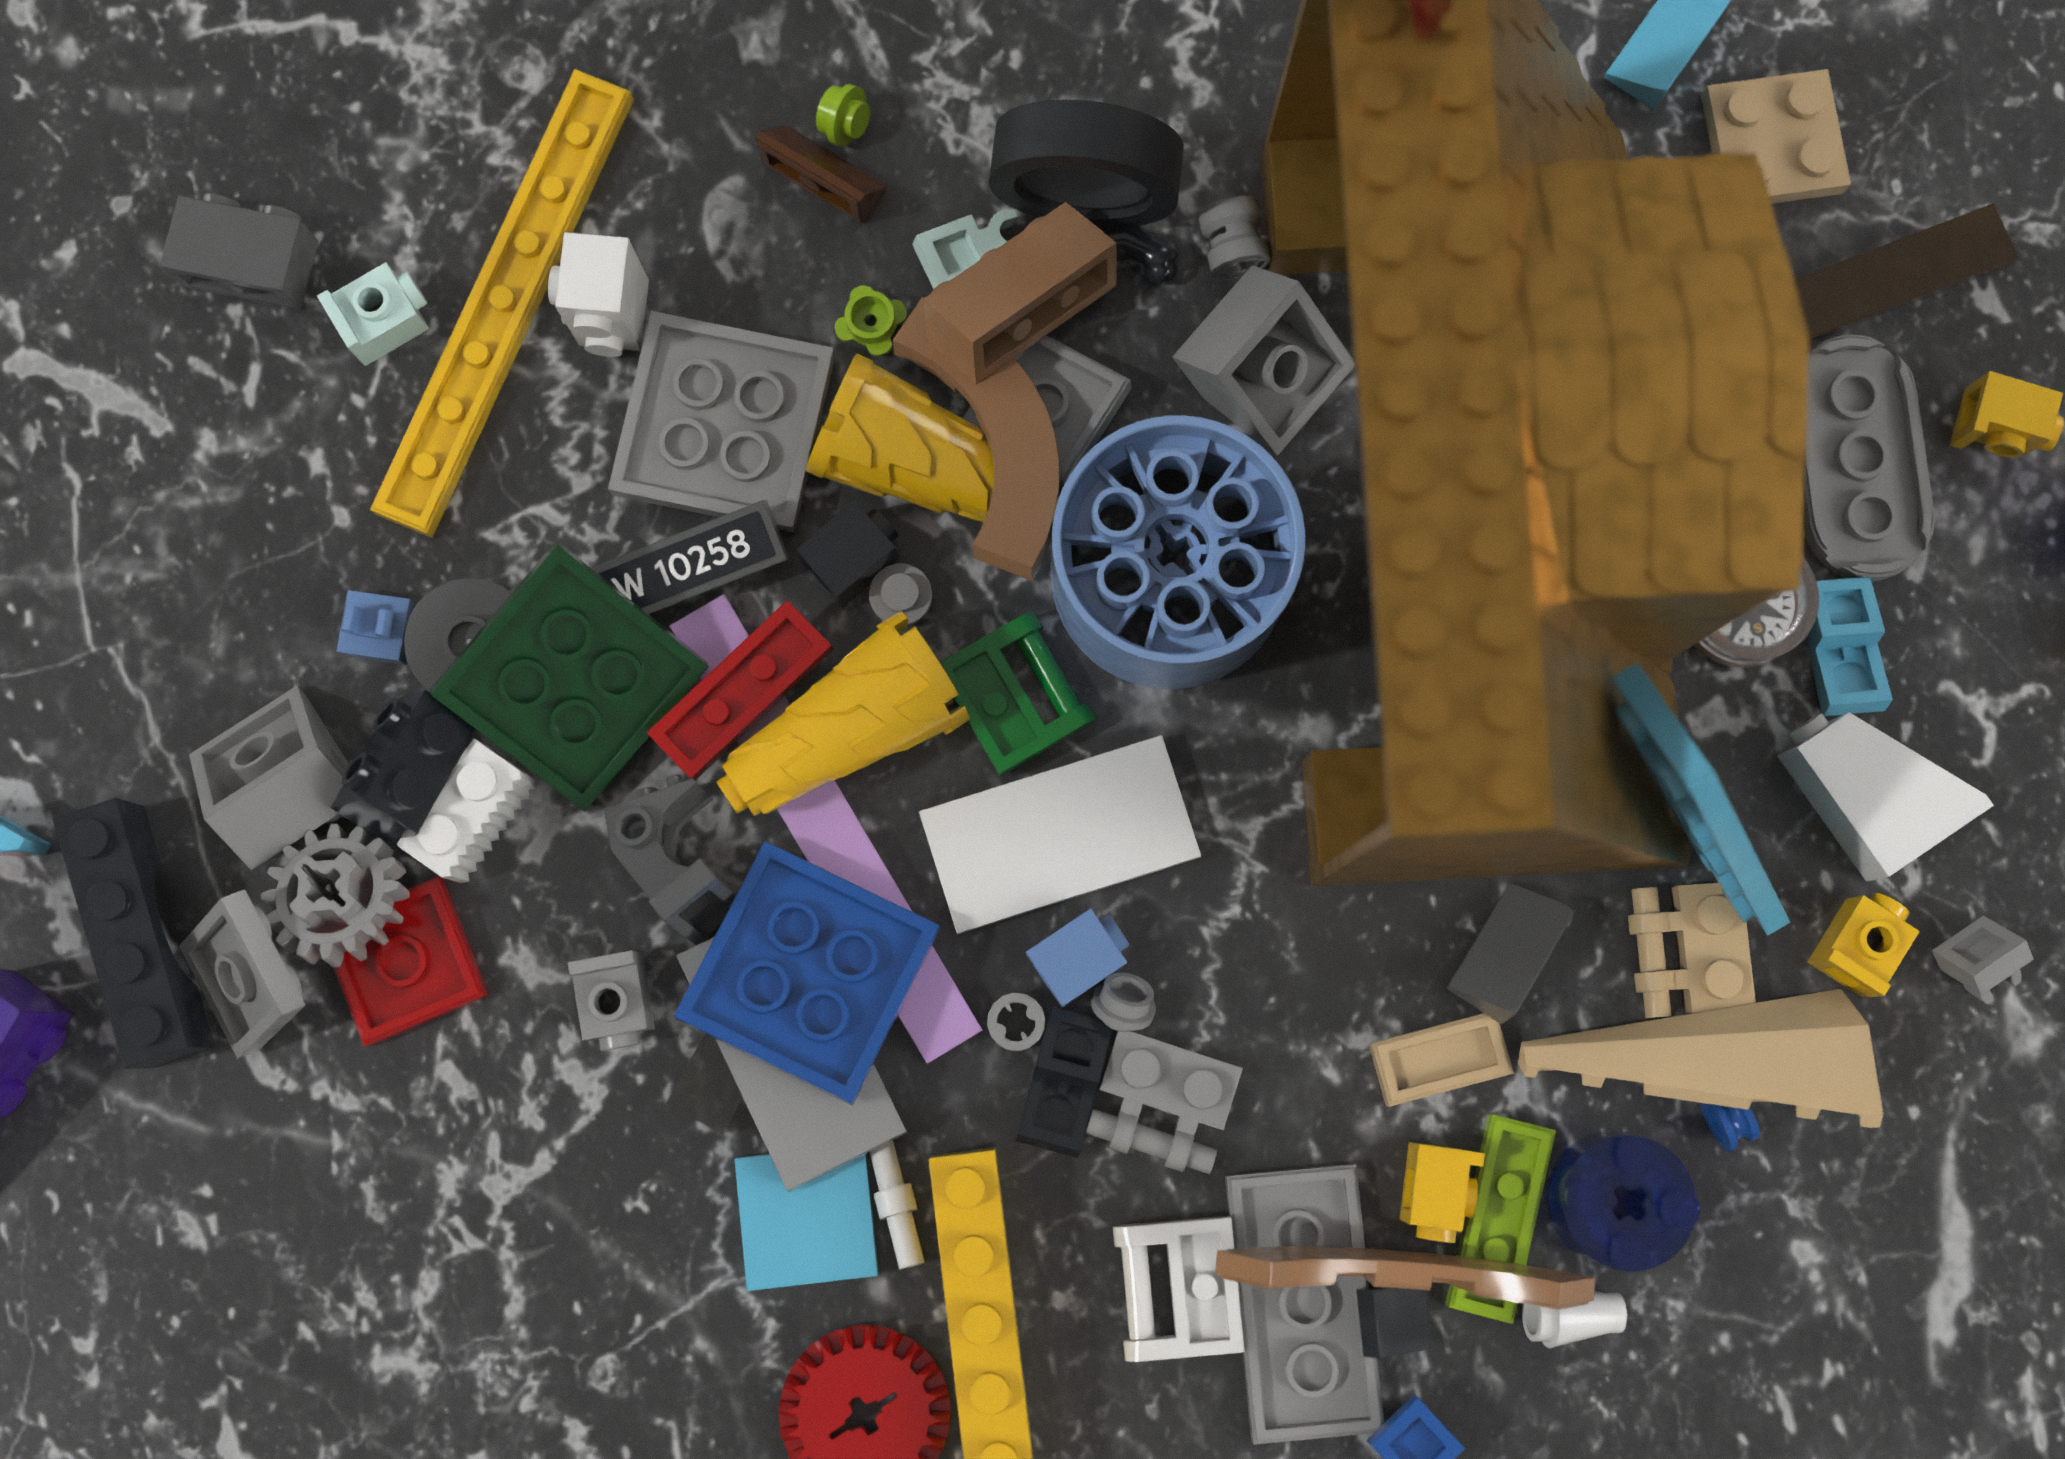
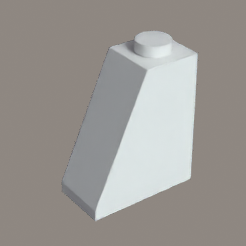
(1877, 793)

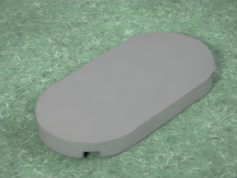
(1864, 461)

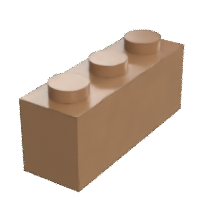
(1020, 292)

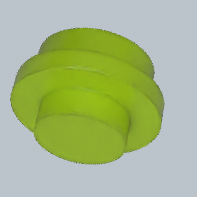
(843, 114)

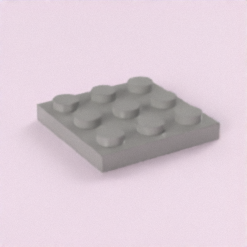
(721, 419)

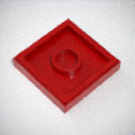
(418, 973)

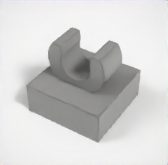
(1983, 957)

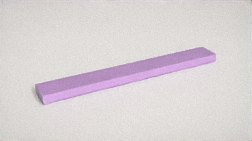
(838, 843)

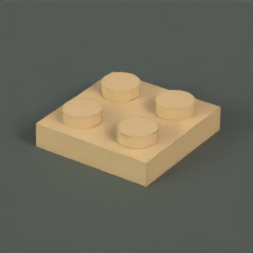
(1788, 126)

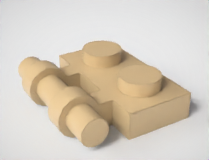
(1710, 950)

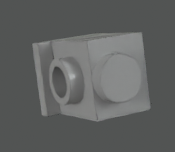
(625, 975)

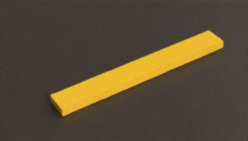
(502, 304)

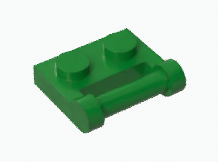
(997, 702)

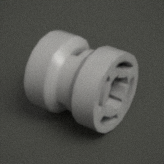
(1233, 236)

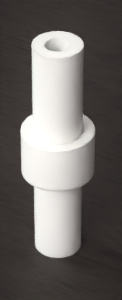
(896, 1203)

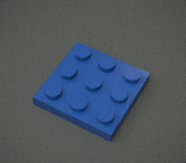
(807, 973)

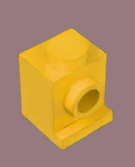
(2008, 416)
(1844, 946)
(1439, 1190)

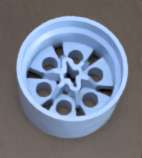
(1173, 652)

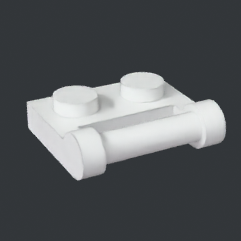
(1202, 1302)

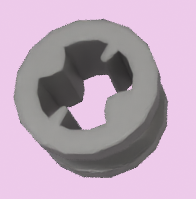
(1033, 1012)

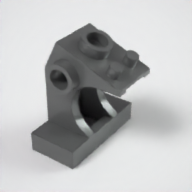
(684, 897)

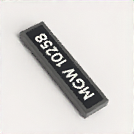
(698, 559)

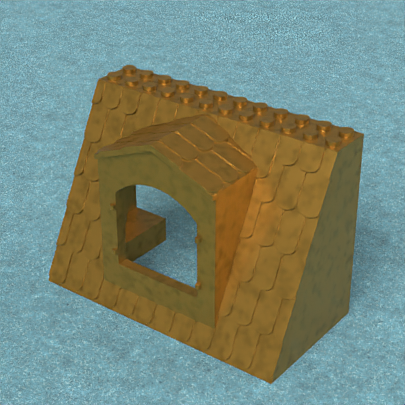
(1563, 430)

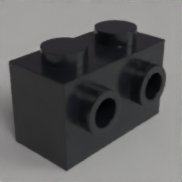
(402, 766)

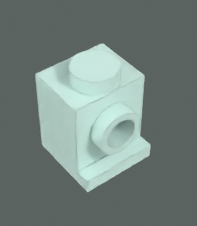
(380, 331)

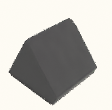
(1510, 952)

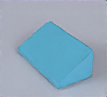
(1663, 47)

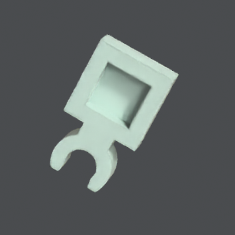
(959, 245)

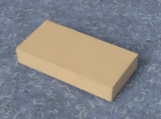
(1440, 1059)

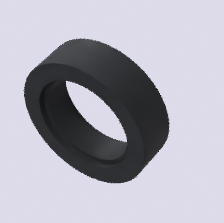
(1094, 155)

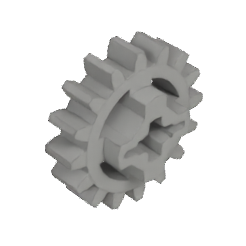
(304, 907)

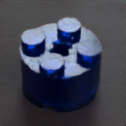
(1659, 1201)

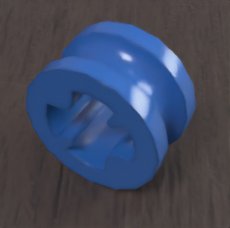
(1730, 1124)

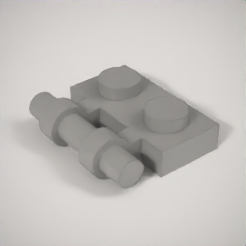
(1169, 1080)

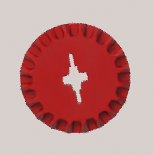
(871, 1365)

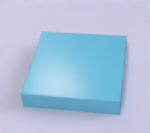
(809, 1233)

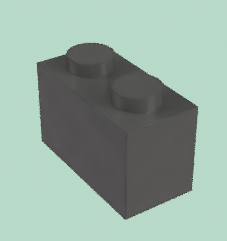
(240, 250)

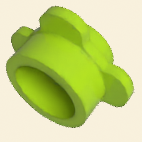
(866, 303)

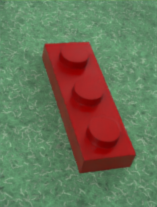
(740, 690)

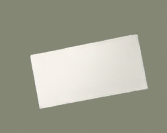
(1059, 834)

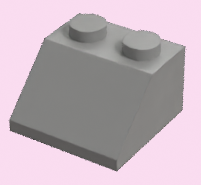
(1265, 358)
(269, 778)

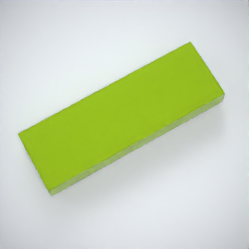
(1506, 1206)

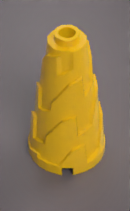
(902, 445)
(868, 707)

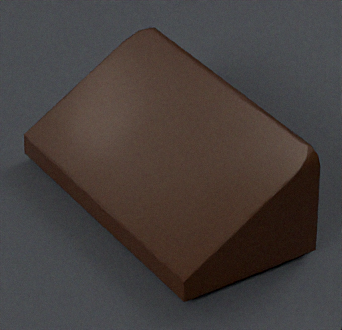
(820, 172)

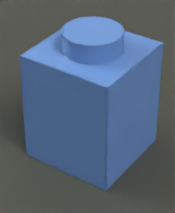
(1079, 955)

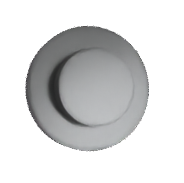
(900, 589)
(1124, 1002)

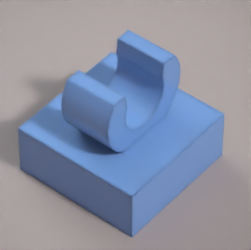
(374, 627)

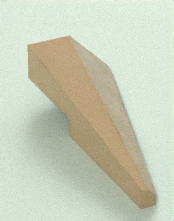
(1782, 1051)

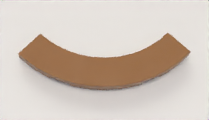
(1021, 446)
(1404, 1269)

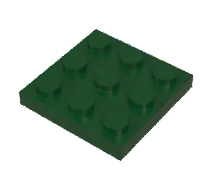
(569, 676)

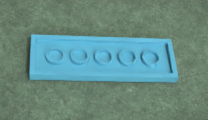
(1697, 800)

